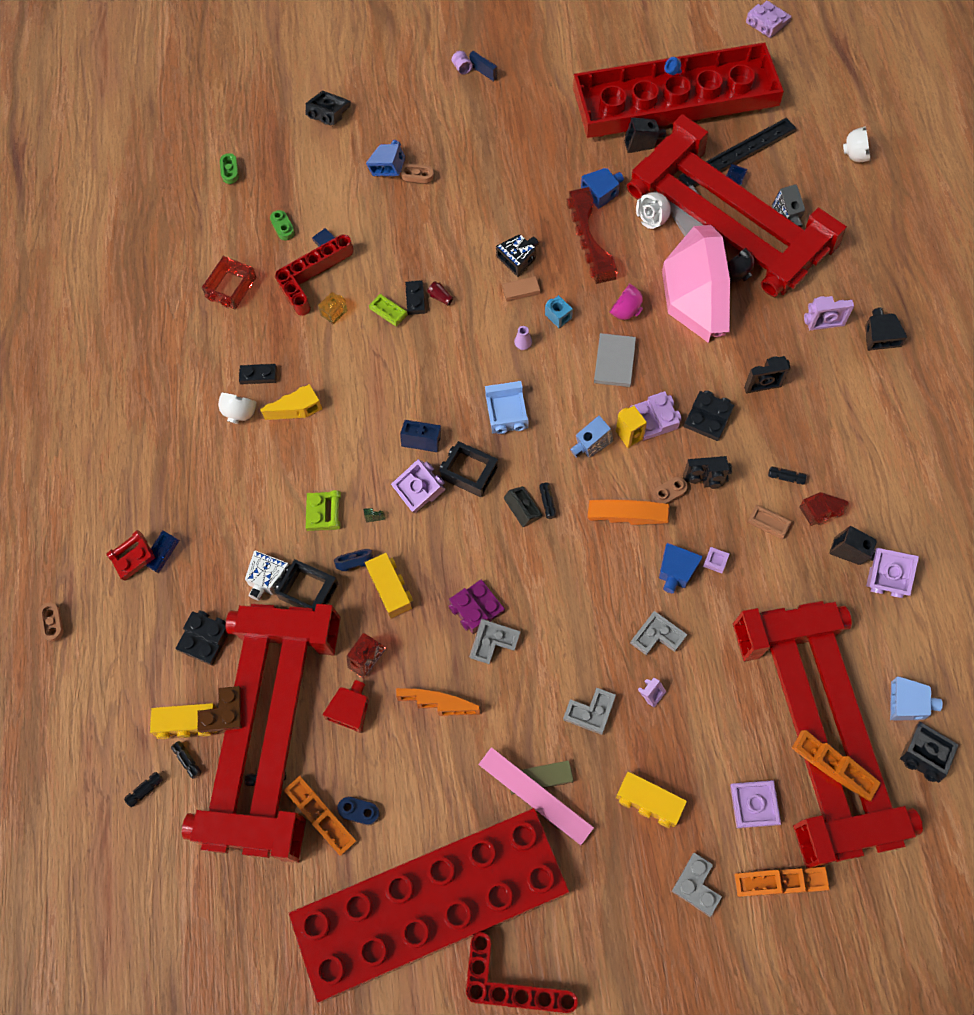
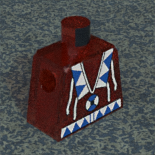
(364, 654)

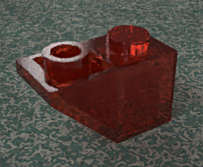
(821, 507)

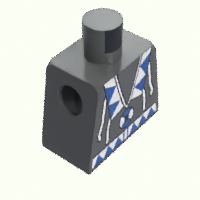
(790, 204)

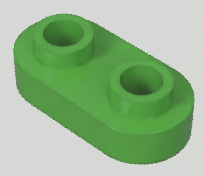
(229, 168)
(281, 222)

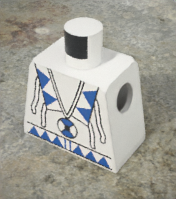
(264, 574)

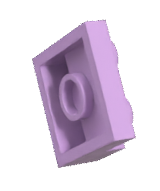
(767, 18)
(827, 314)
(659, 415)
(418, 485)
(892, 572)

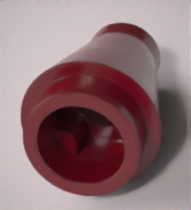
(439, 293)

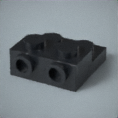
(326, 107)
(769, 376)
(709, 415)
(710, 470)
(202, 637)
(929, 753)

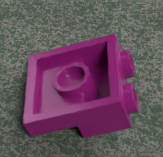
(475, 604)

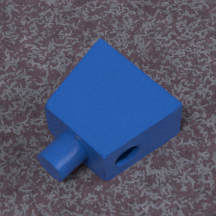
(386, 160)
(602, 185)
(677, 567)

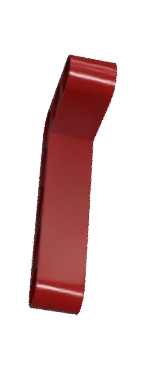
(308, 266)
(510, 990)

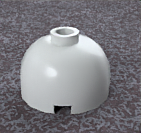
(857, 145)
(653, 209)
(236, 408)

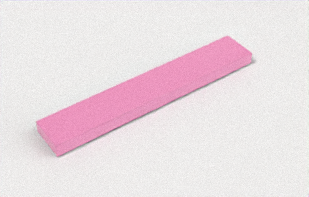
(536, 796)

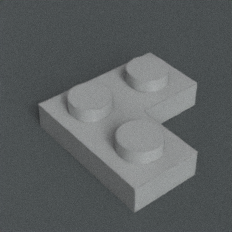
(657, 629)
(488, 636)
(592, 717)
(691, 886)

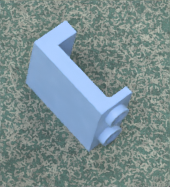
(506, 407)

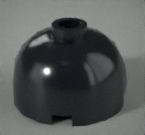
(741, 266)

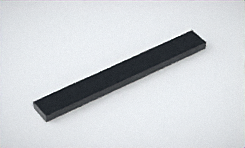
(747, 148)

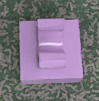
(716, 560)
(653, 691)

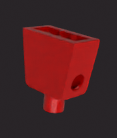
(348, 707)

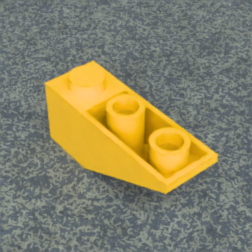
(295, 405)

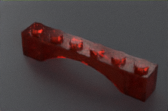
(601, 262)

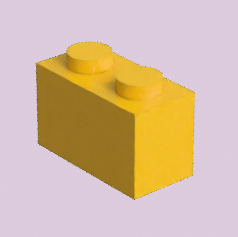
(630, 426)

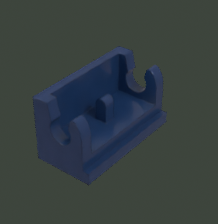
(420, 435)

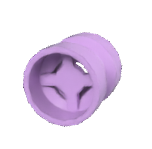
(462, 62)

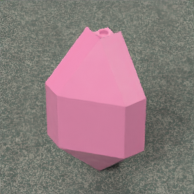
(699, 283)

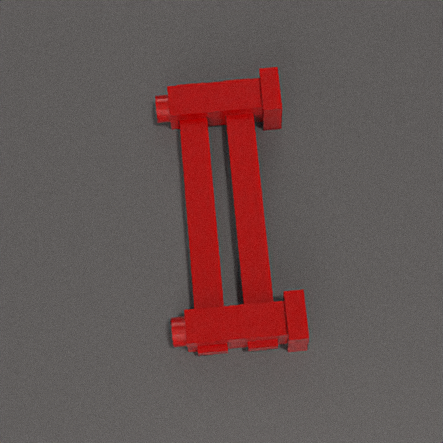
(684, 152)
(262, 830)
(834, 833)

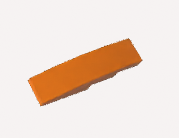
(629, 511)
(446, 704)
(835, 765)
(319, 815)
(782, 882)

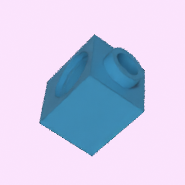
(560, 317)

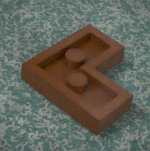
(226, 716)

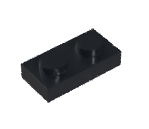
(415, 297)
(257, 374)

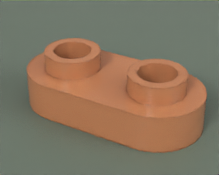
(418, 173)
(670, 491)
(48, 624)

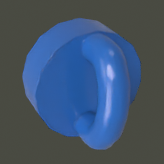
(673, 66)

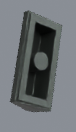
(522, 506)

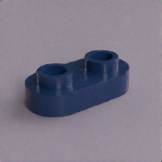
(353, 559)
(357, 811)

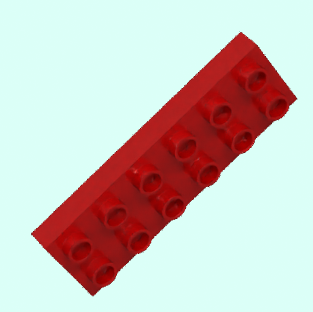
(708, 87)
(426, 905)

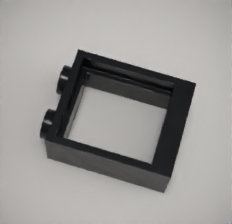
(486, 476)
(292, 571)

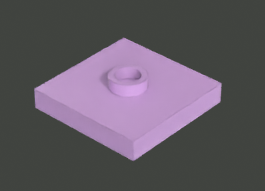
(755, 804)

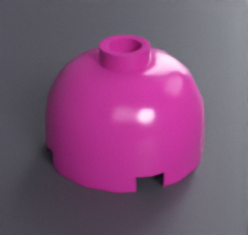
(628, 304)

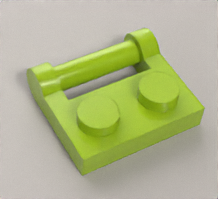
(316, 511)

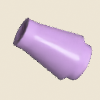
(523, 338)

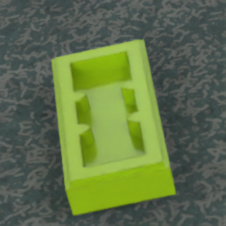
(388, 310)

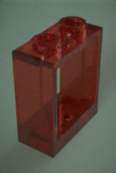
(235, 268)

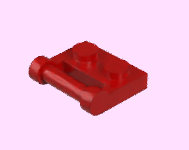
(133, 560)

